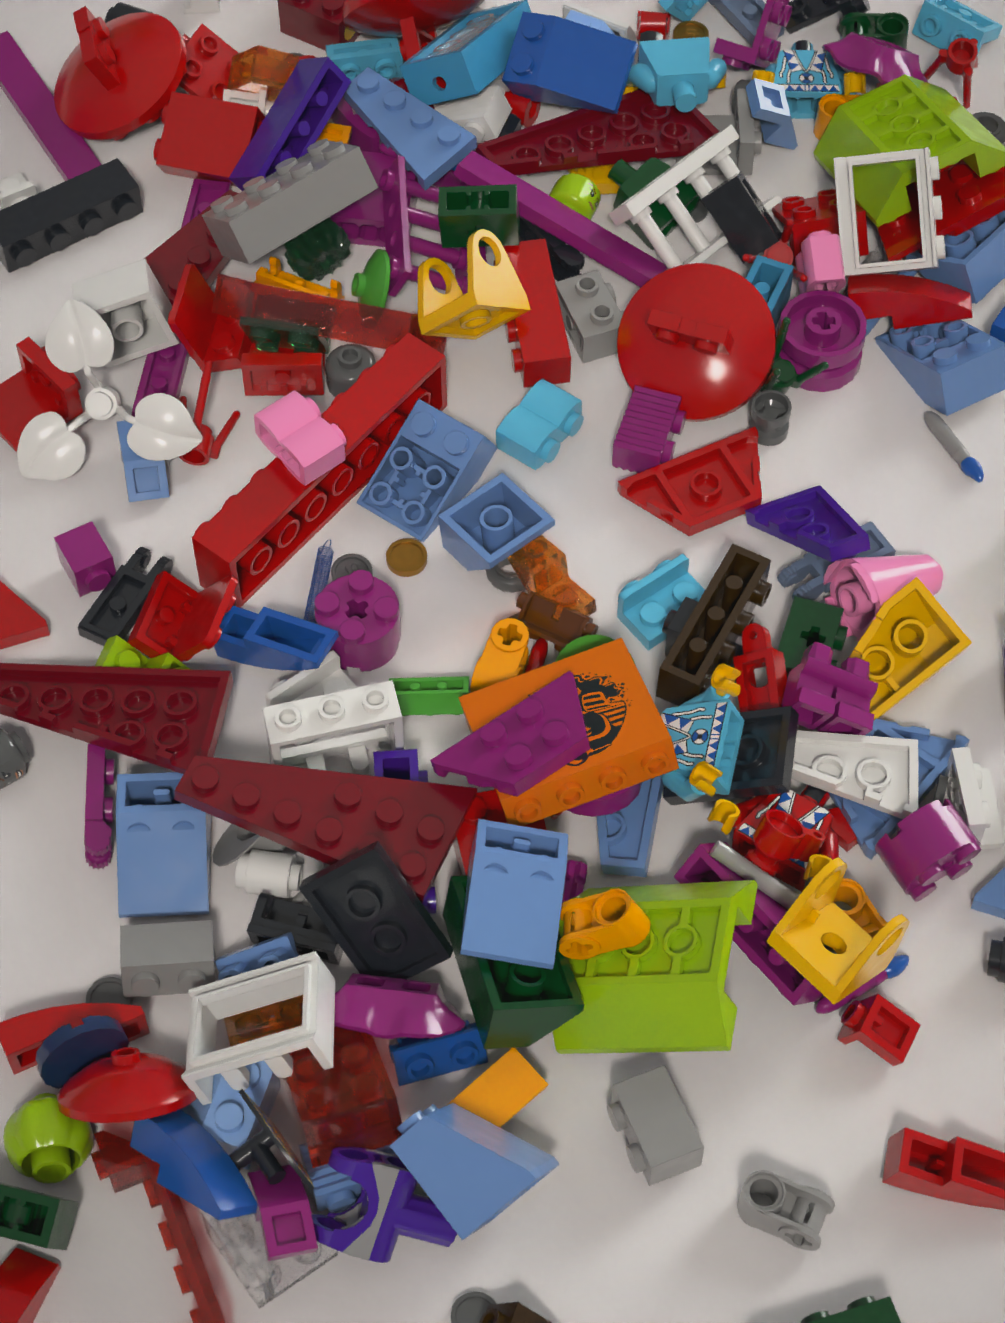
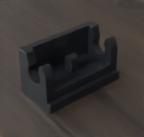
(742, 216)
(277, 917)

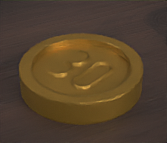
(690, 29)
(406, 557)

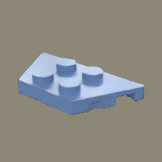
(933, 756)

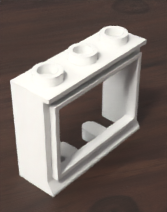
(929, 209)
(334, 715)
(248, 991)

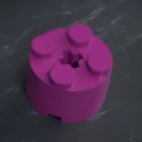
(366, 619)
(928, 847)

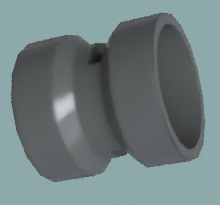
(770, 416)

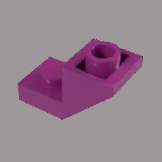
(283, 1215)

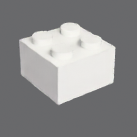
(131, 307)

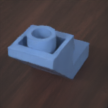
(771, 106)
(143, 477)

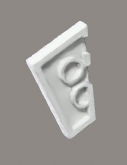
(860, 768)

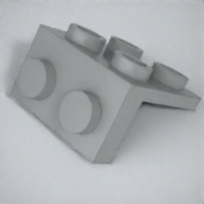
(746, 145)

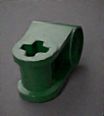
(887, 27)

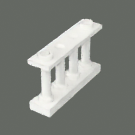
(665, 191)

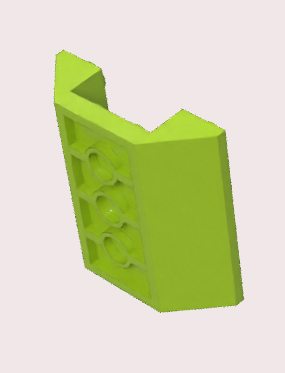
(900, 118)
(672, 983)

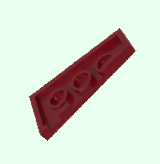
(187, 246)

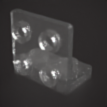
(244, 1250)

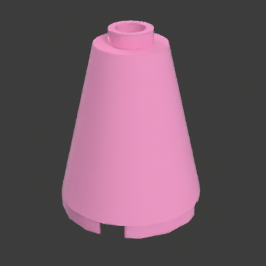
(865, 583)

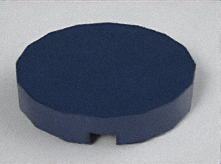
(73, 1049)

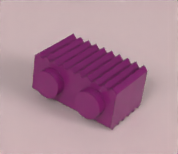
(648, 430)

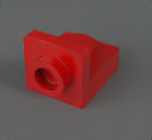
(879, 1027)

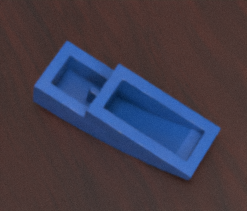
(273, 640)
(194, 1165)

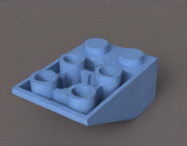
(947, 363)
(426, 470)
(160, 849)
(514, 894)

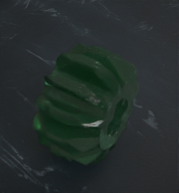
(318, 250)

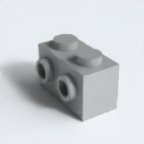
(590, 315)
(166, 957)
(655, 1125)

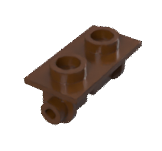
(538, 615)

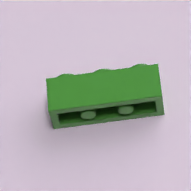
(431, 695)

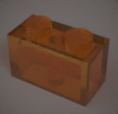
(261, 69)

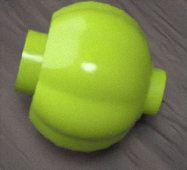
(45, 1141)

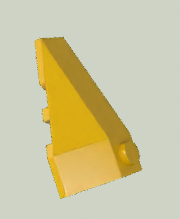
(908, 645)

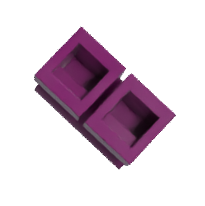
(829, 695)

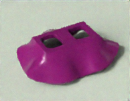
(874, 57)
(395, 1008)

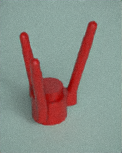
(960, 60)
(780, 252)
(208, 447)

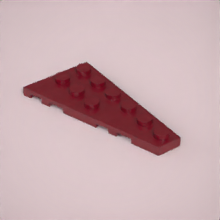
(600, 137)
(128, 710)
(333, 811)

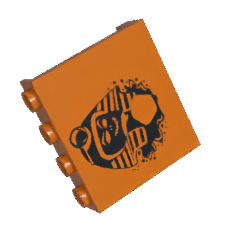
(620, 721)

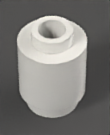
(268, 873)

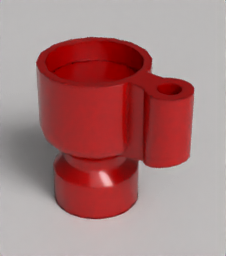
(780, 839)

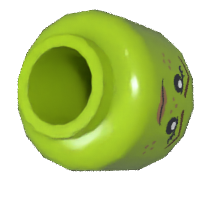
(577, 193)

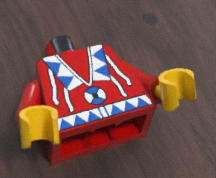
(804, 807)

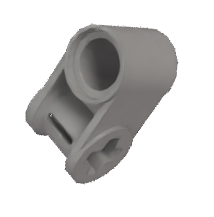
(788, 1209)

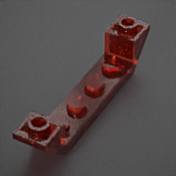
(333, 316)
(129, 1168)

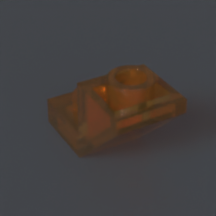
(545, 571)

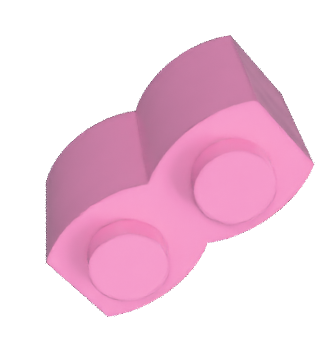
(821, 262)
(300, 437)

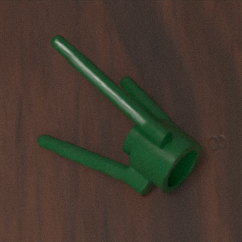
(783, 371)

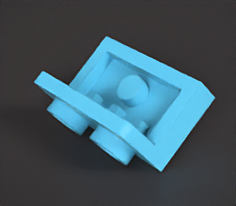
(378, 54)

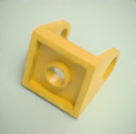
(491, 300)
(818, 922)

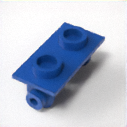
(427, 1058)

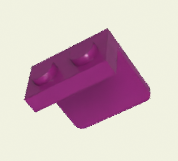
(765, 45)

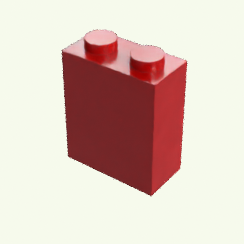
(204, 136)

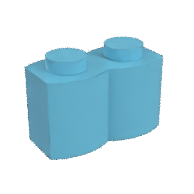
(540, 424)

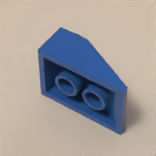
(568, 63)

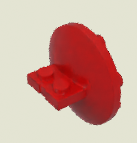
(408, 19)
(119, 73)
(699, 338)

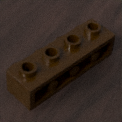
(715, 625)

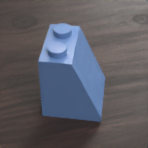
(468, 1164)

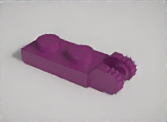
(98, 808)

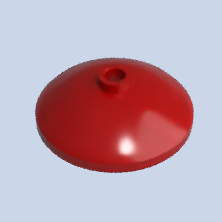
(125, 1088)

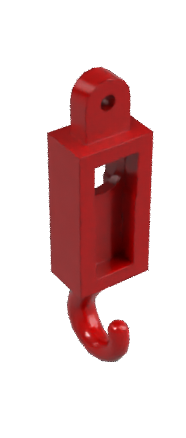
(758, 654)

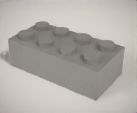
(289, 200)

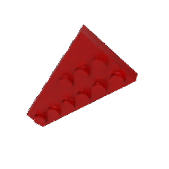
(965, 203)

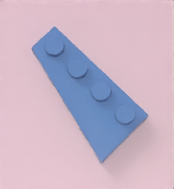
(409, 126)
(629, 833)

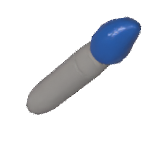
(956, 449)

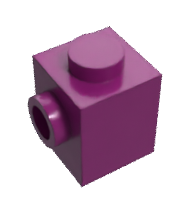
(85, 558)

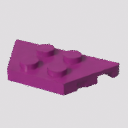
(522, 742)

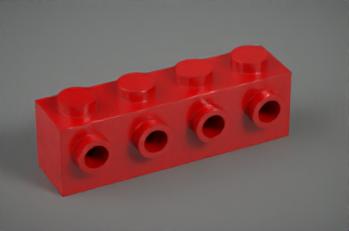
(539, 333)

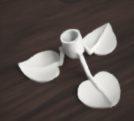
(51, 448)

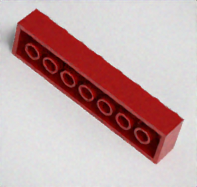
(279, 514)

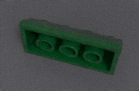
(510, 1000)

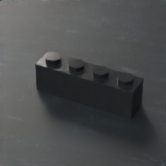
(67, 214)

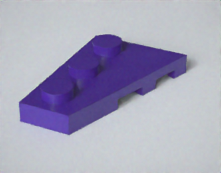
(811, 523)

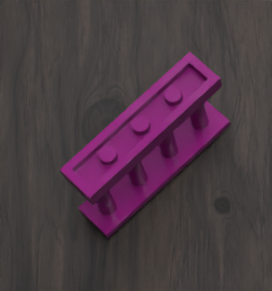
(397, 239)

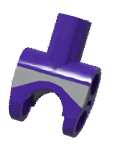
(383, 1209)

